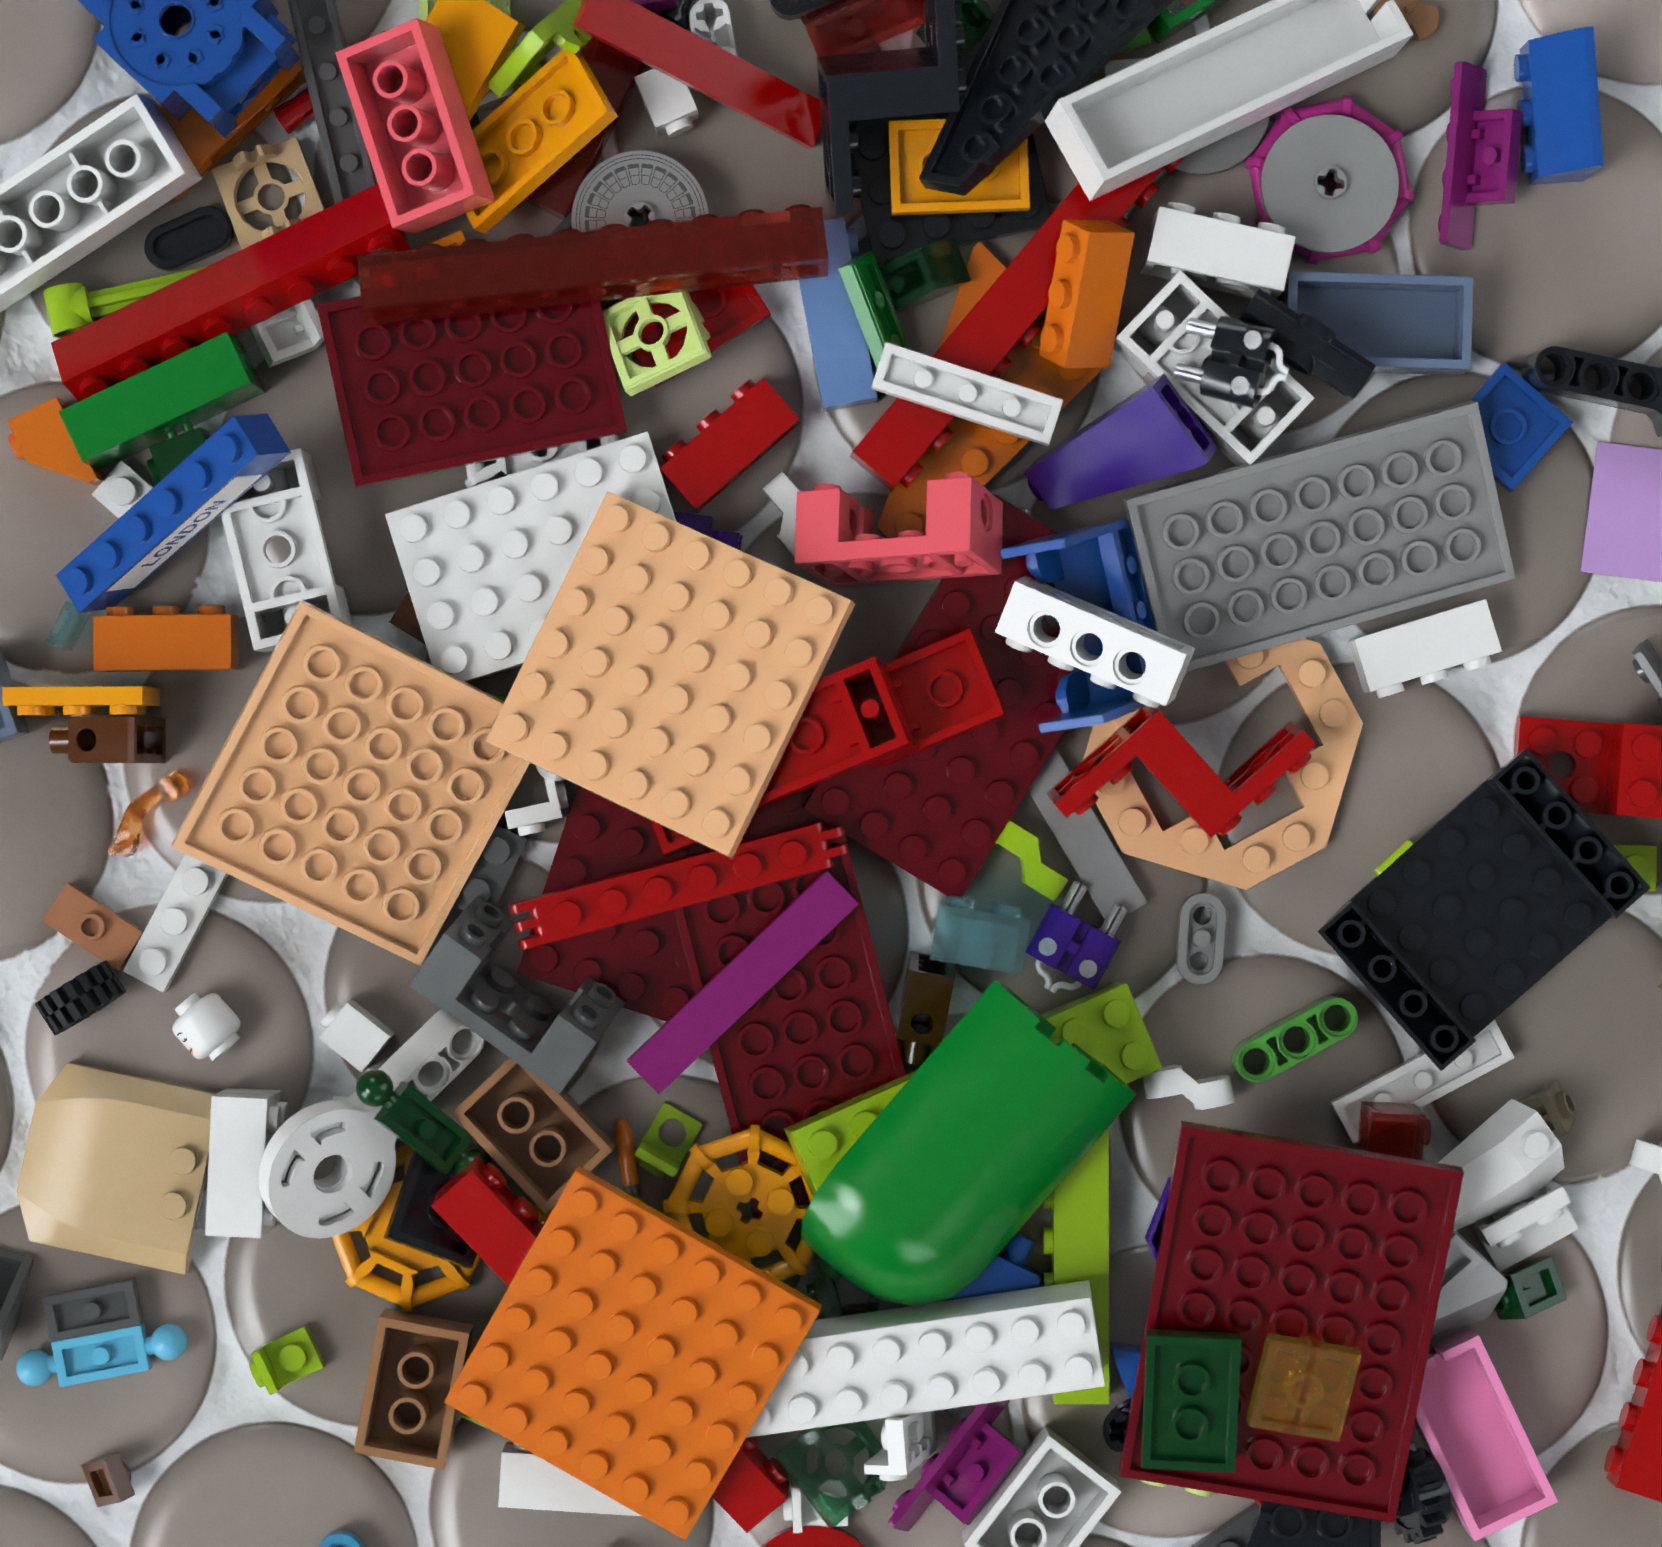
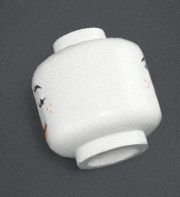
(206, 1026)

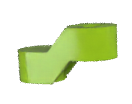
(1033, 871)

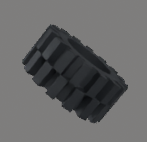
(80, 997)

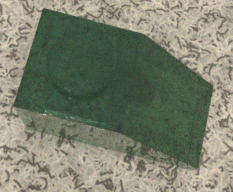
(925, 274)

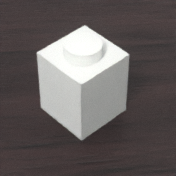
(666, 102)
(355, 1034)

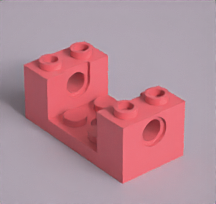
(960, 538)

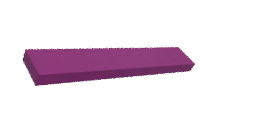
(742, 981)

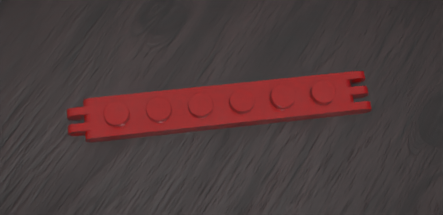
(677, 883)

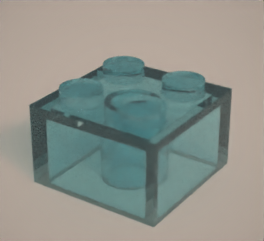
(978, 935)

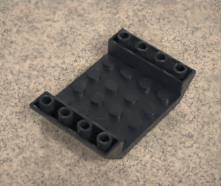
(1482, 907)

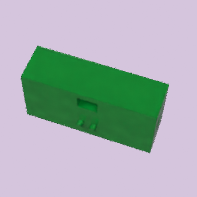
(162, 401)

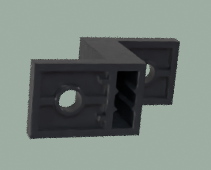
(885, 87)

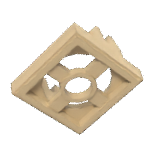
(230, 175)

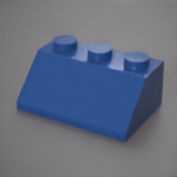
(1560, 107)

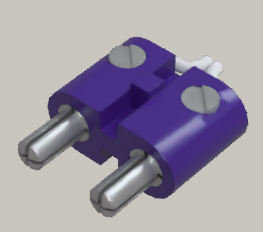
(1074, 944)

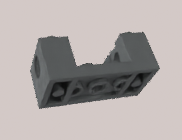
(503, 1010)

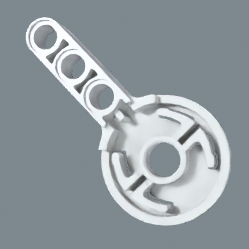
(362, 1145)

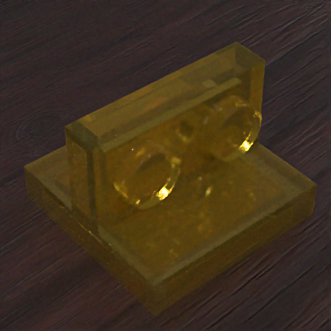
(1303, 1386)

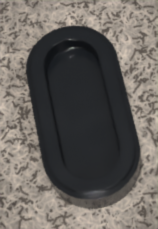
(189, 238)

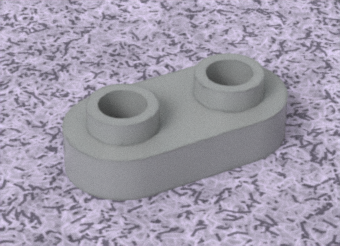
(1203, 938)

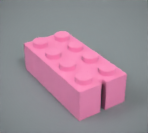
(1478, 1438)

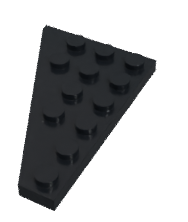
(1020, 72)

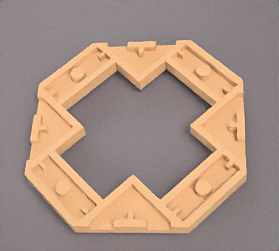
(1316, 784)

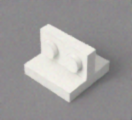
(1526, 1226)

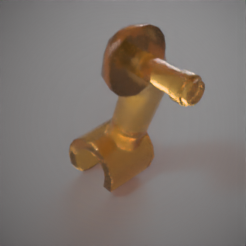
(129, 831)

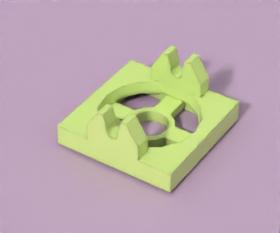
(692, 353)

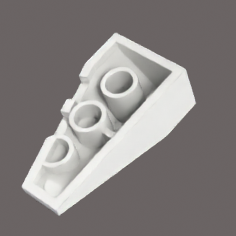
(1504, 1162)

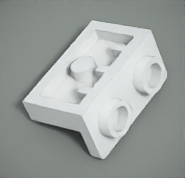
(905, 1444)

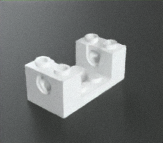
(1159, 341)
(281, 507)

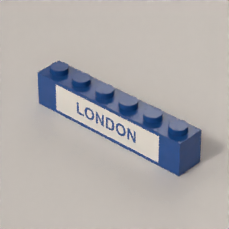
(173, 512)

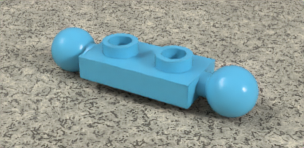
(101, 1355)

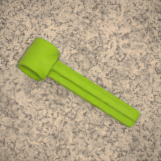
(73, 306)

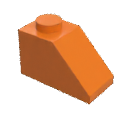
(45, 442)

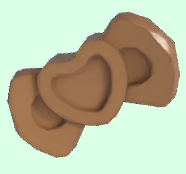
(1420, 17)

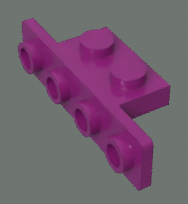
(1479, 156)
(963, 1472)

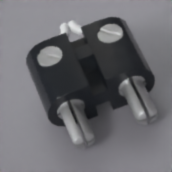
(1236, 361)

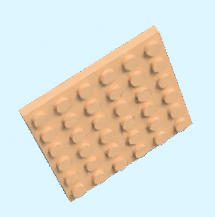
(670, 673)
(355, 785)

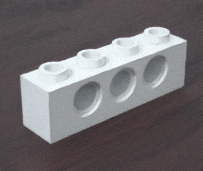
(1164, 656)

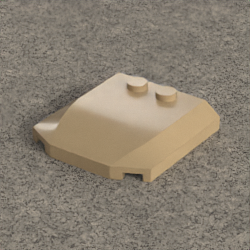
(117, 1166)

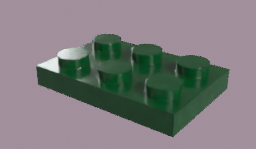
(1190, 1400)

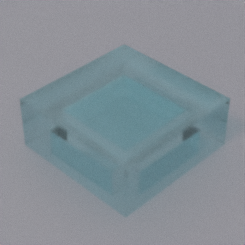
(67, 627)

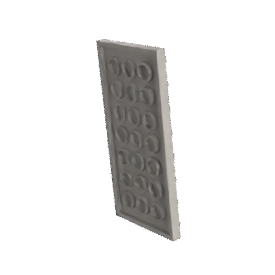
(1322, 536)

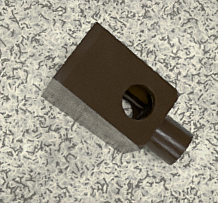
(926, 991)

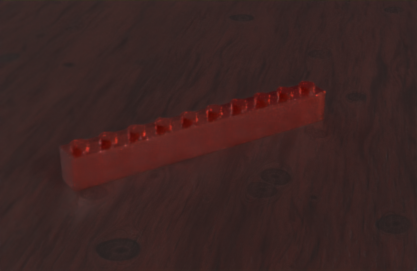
(593, 265)

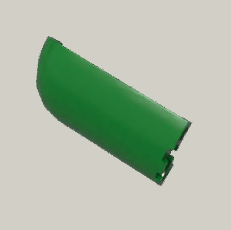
(962, 1155)

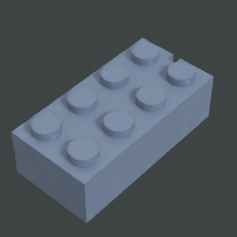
(1391, 318)

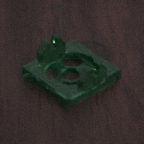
(832, 1508)

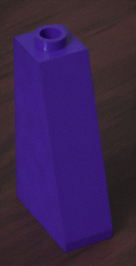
(1127, 446)

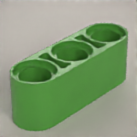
(1316, 1038)

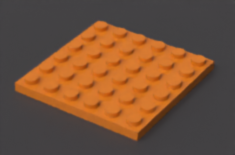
(632, 1353)

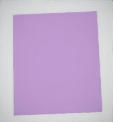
(1625, 513)

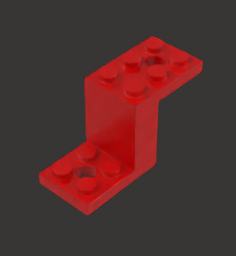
(1183, 771)

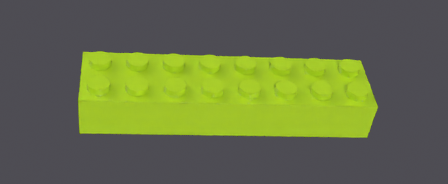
(1100, 1023)

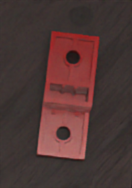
(1612, 763)

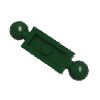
(418, 1122)

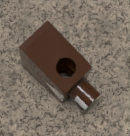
(111, 740)

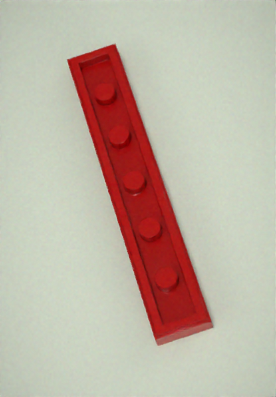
(703, 67)

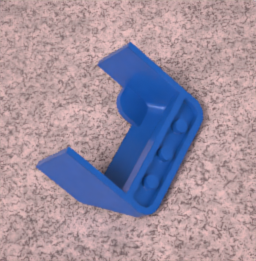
(1102, 569)

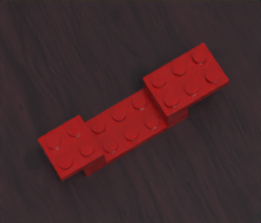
(879, 717)

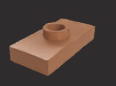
(93, 926)

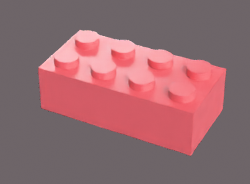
(415, 126)

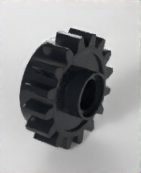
(1423, 1498)

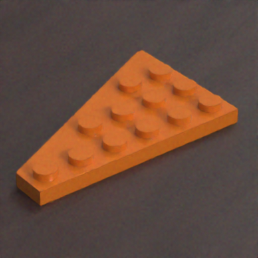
(973, 446)

